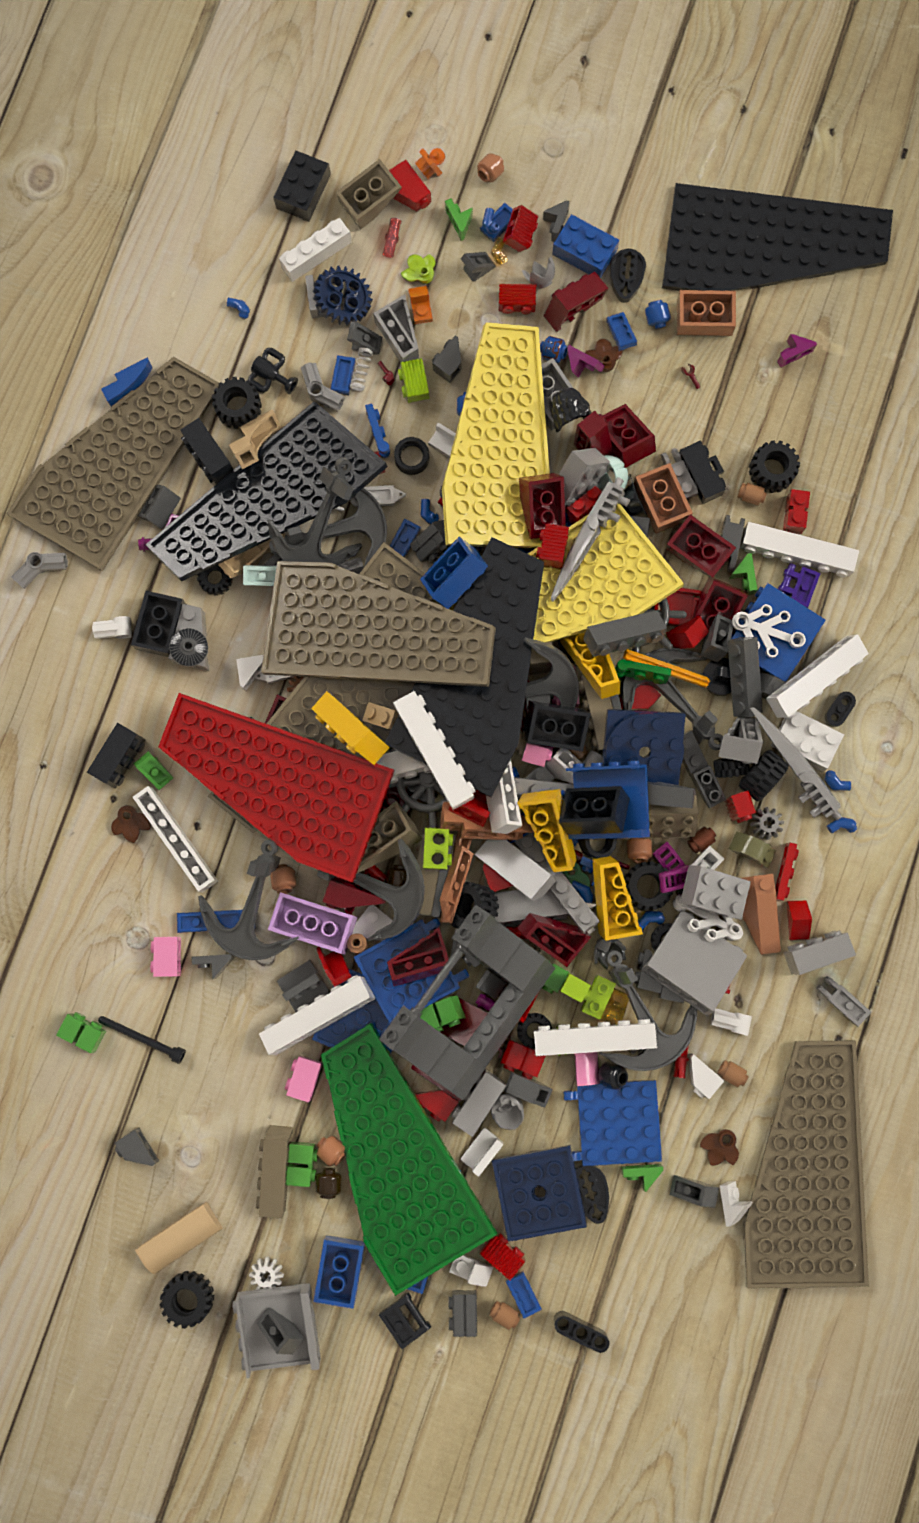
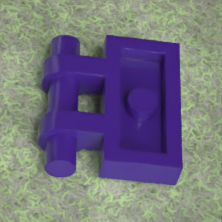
(804, 585)

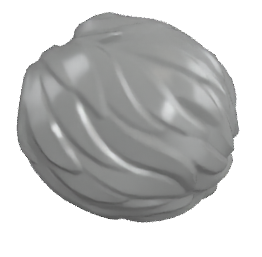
(508, 1112)

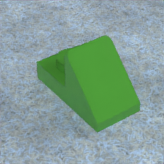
(459, 219)
(746, 570)
(153, 770)
(648, 1172)

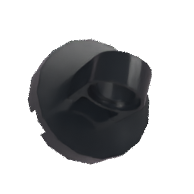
(719, 677)

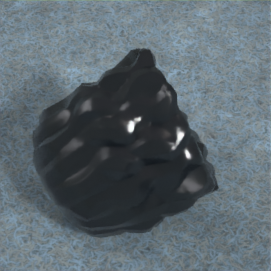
(567, 406)

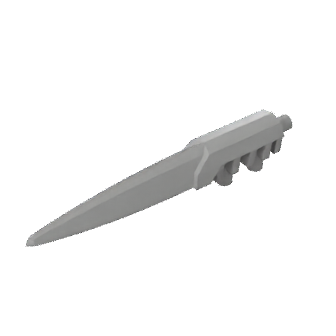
(599, 515)
(811, 782)

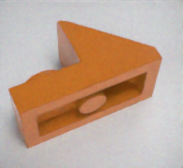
(420, 305)

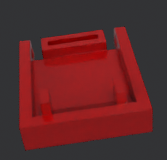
(682, 601)

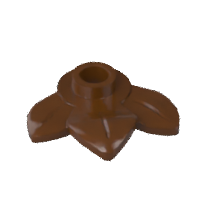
(605, 352)
(130, 826)
(718, 1149)

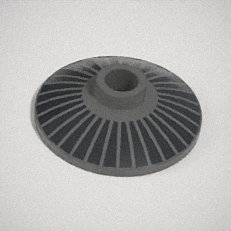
(191, 656)

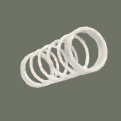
(361, 387)

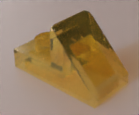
(615, 1007)

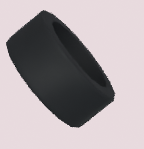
(407, 442)
(607, 850)

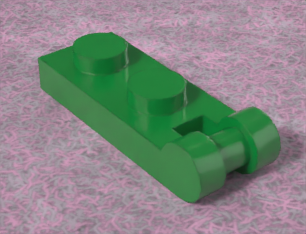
(642, 671)

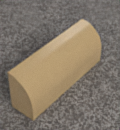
(179, 1238)

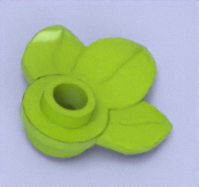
(419, 269)

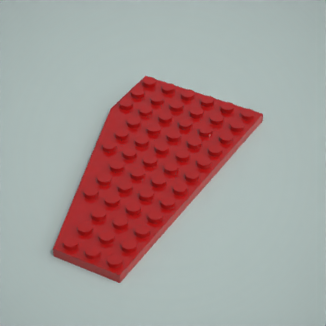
(290, 788)

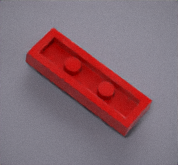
(786, 871)

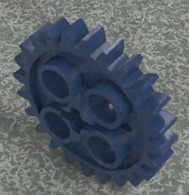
(359, 298)

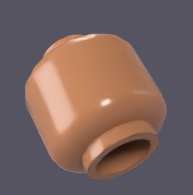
(490, 167)
(639, 849)
(283, 879)
(330, 1151)

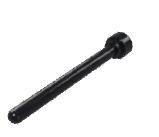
(176, 1054)

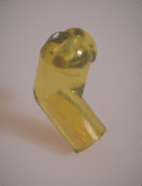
(497, 253)

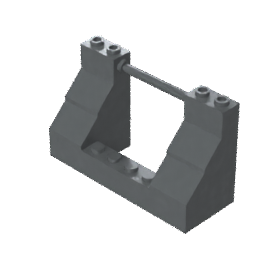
(504, 957)

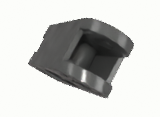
(732, 533)

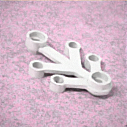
(765, 629)
(711, 920)

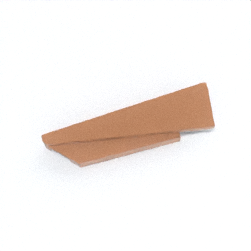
(470, 830)
(455, 878)

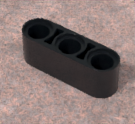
(586, 1340)

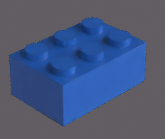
(585, 246)
(453, 573)
(339, 1271)

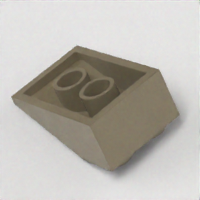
(368, 193)

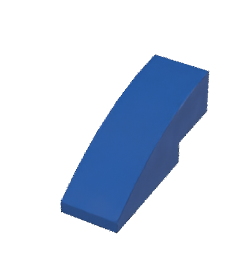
(127, 380)

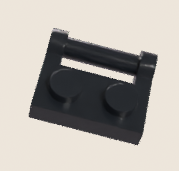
(399, 1324)

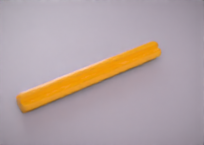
(676, 672)

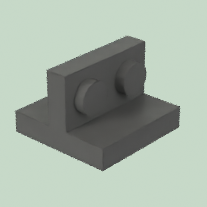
(302, 985)

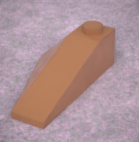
(761, 913)

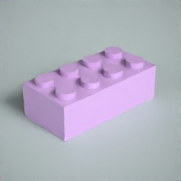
(312, 923)

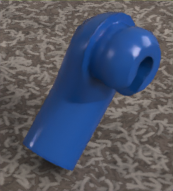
(488, 223)
(240, 305)
(426, 513)
(835, 783)
(846, 823)
(584, 891)
(651, 916)

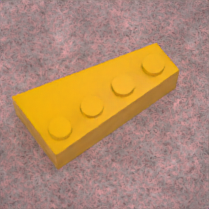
(597, 669)
(349, 728)
(543, 813)
(613, 902)

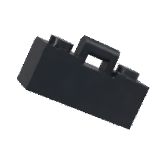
(705, 479)

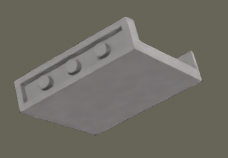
(693, 966)
(294, 1304)

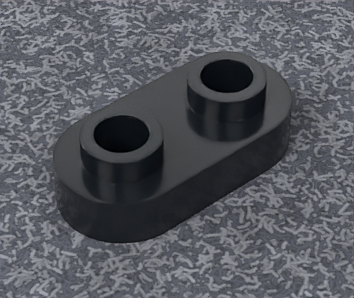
(840, 710)

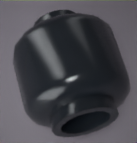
(612, 1075)

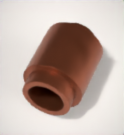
(703, 838)

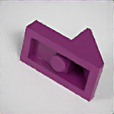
(798, 348)
(580, 360)

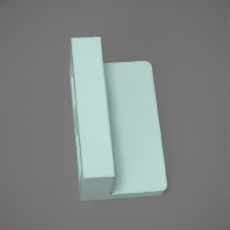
(259, 575)

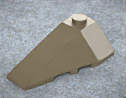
(390, 827)

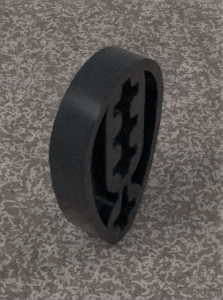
(618, 271)
(601, 1197)

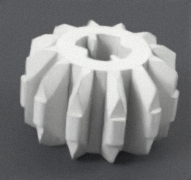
(261, 1268)

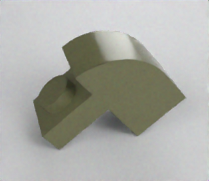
(752, 848)

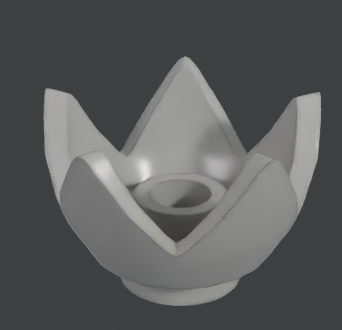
(540, 275)

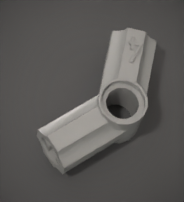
(325, 396)
(49, 562)

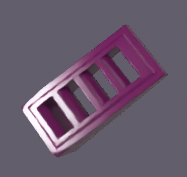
(666, 846)
(676, 886)

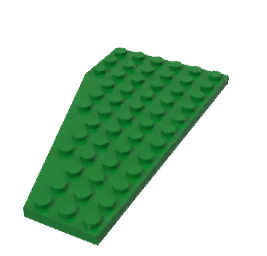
(401, 1175)

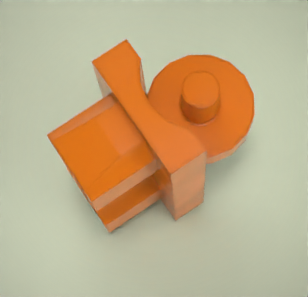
(428, 163)

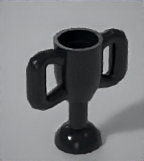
(268, 371)

